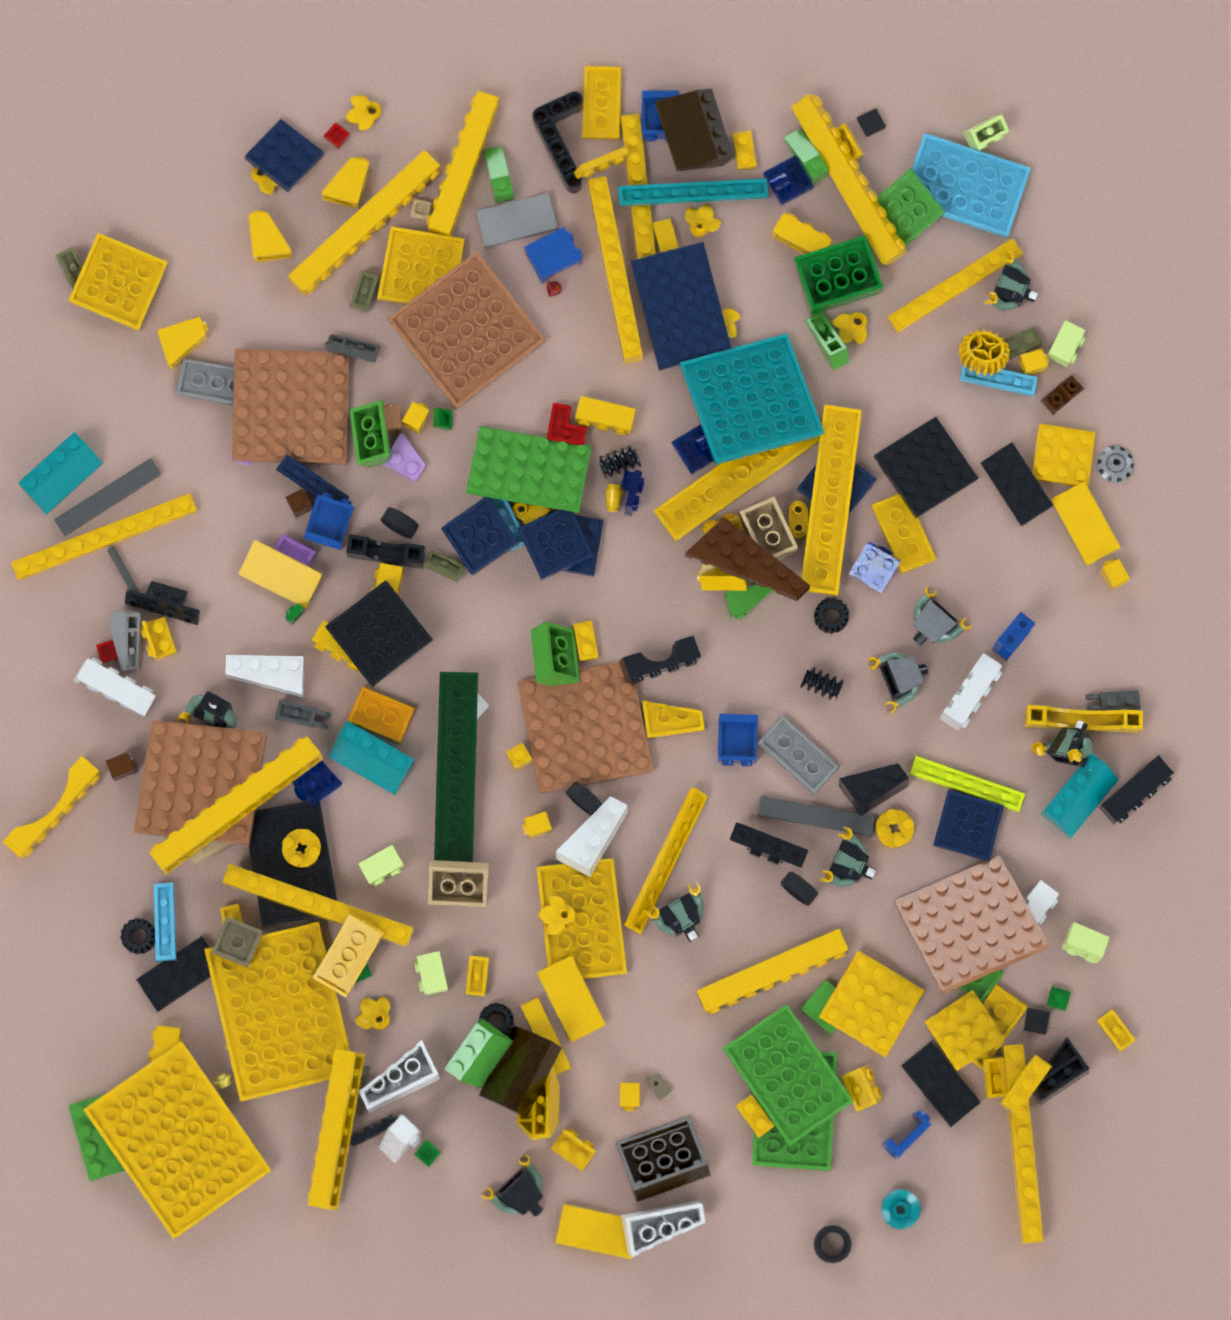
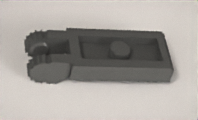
(353, 347)
(1115, 700)
(300, 714)

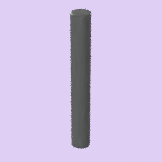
(122, 569)

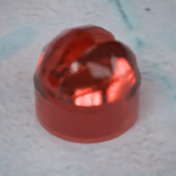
(553, 288)

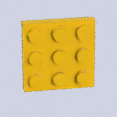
(1063, 455)
(964, 1030)

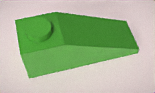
(807, 155)
(498, 174)
(828, 341)
(743, 602)

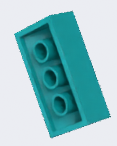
(60, 473)
(371, 758)
(1080, 795)

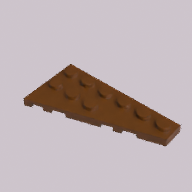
(742, 557)

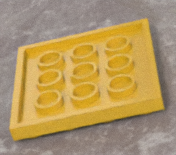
(416, 262)
(118, 282)
(871, 1003)

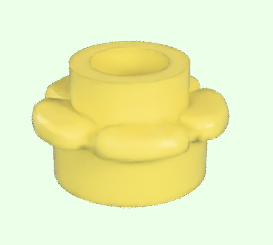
(222, 1081)

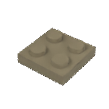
(237, 942)

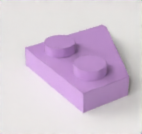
(405, 459)

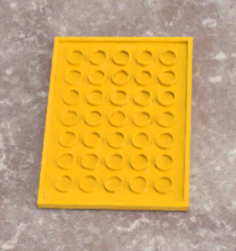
(276, 1016)
(177, 1140)

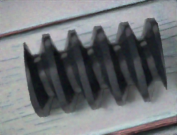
(619, 461)
(822, 683)

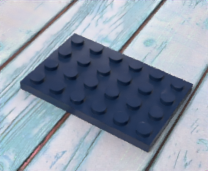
(680, 305)

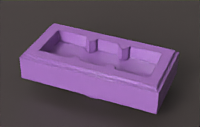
(295, 550)

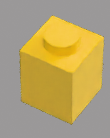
(1033, 362)
(416, 417)
(1114, 573)
(519, 757)
(536, 825)
(629, 1096)

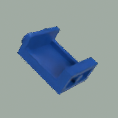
(651, 123)
(553, 254)
(329, 521)
(1013, 636)
(737, 739)
(897, 1150)

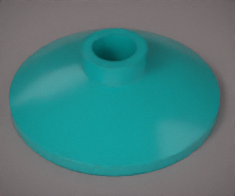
(908, 1202)

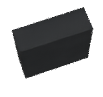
(871, 122)
(1036, 1021)

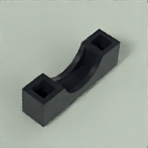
(397, 554)
(637, 666)

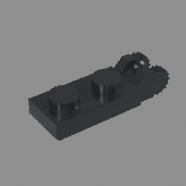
(372, 1131)

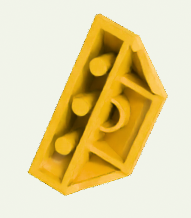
(545, 1112)

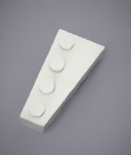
(269, 672)
(114, 686)
(971, 691)
(591, 840)
(1040, 900)
(400, 1079)
(400, 1138)
(657, 1225)

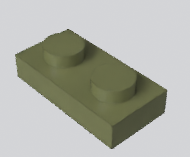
(70, 265)
(364, 291)
(1023, 342)
(444, 566)

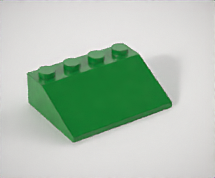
(838, 275)

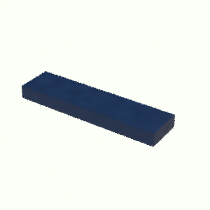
(307, 479)

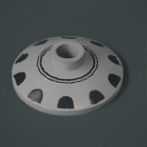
(1112, 472)

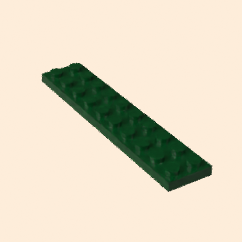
(456, 766)

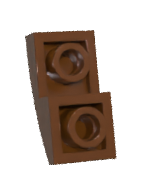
(1062, 394)

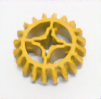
(981, 356)

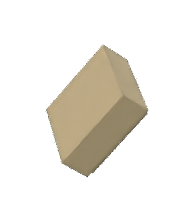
(421, 209)

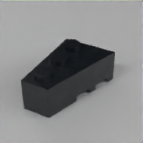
(873, 787)
(1065, 1070)

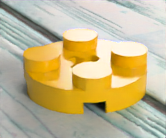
(904, 824)
(311, 853)

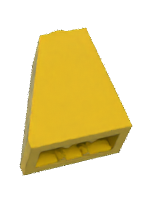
(348, 183)
(266, 238)
(182, 339)
(714, 579)

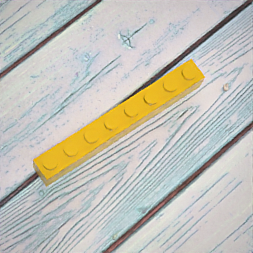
(463, 164)
(772, 971)
(336, 1129)

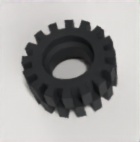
(831, 604)
(135, 924)
(502, 1010)

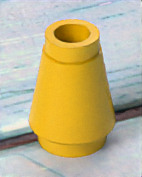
(613, 497)

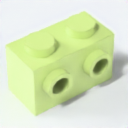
(985, 132)
(1066, 343)
(381, 866)
(1085, 943)
(431, 973)

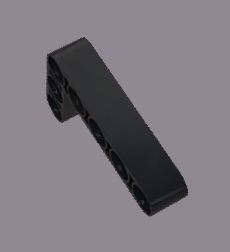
(556, 140)

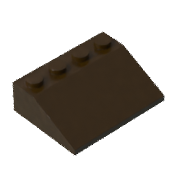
(694, 130)
(521, 1072)
(663, 1159)

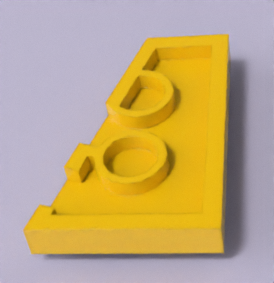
(669, 720)

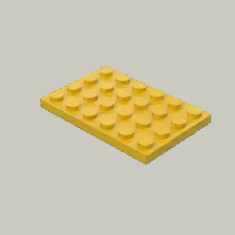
(596, 932)

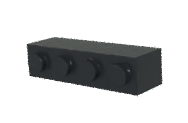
(1136, 789)

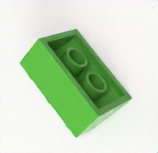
(370, 434)
(554, 654)
(478, 1054)

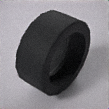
(399, 522)
(583, 798)
(799, 888)
(847, 1244)

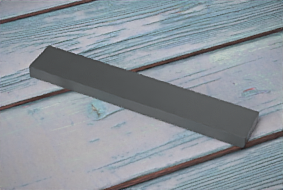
(108, 497)
(815, 816)

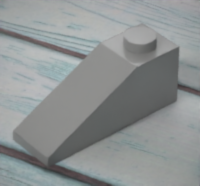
(126, 637)

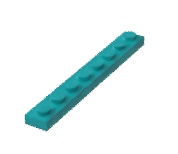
(692, 192)

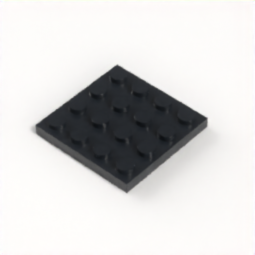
(925, 467)
(379, 633)

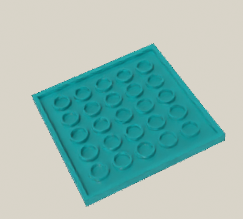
(751, 399)

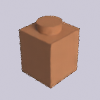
(392, 418)

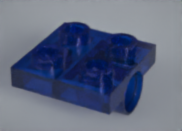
(788, 180)
(693, 450)
(632, 483)
(875, 566)
(316, 784)

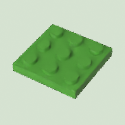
(910, 206)

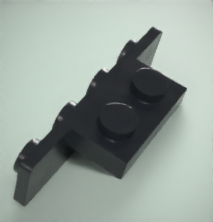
(164, 601)
(768, 846)

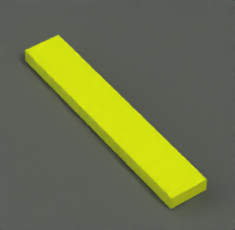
(967, 783)

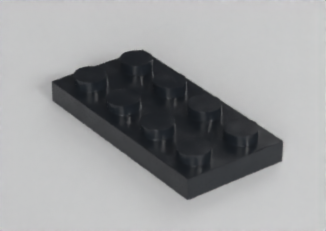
(1017, 484)
(177, 977)
(940, 1084)

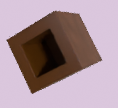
(298, 503)
(121, 766)

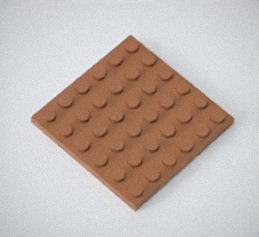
(466, 330)
(290, 406)
(585, 729)
(190, 770)
(971, 924)

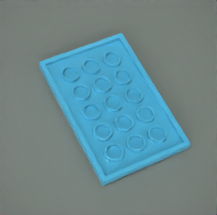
(971, 184)

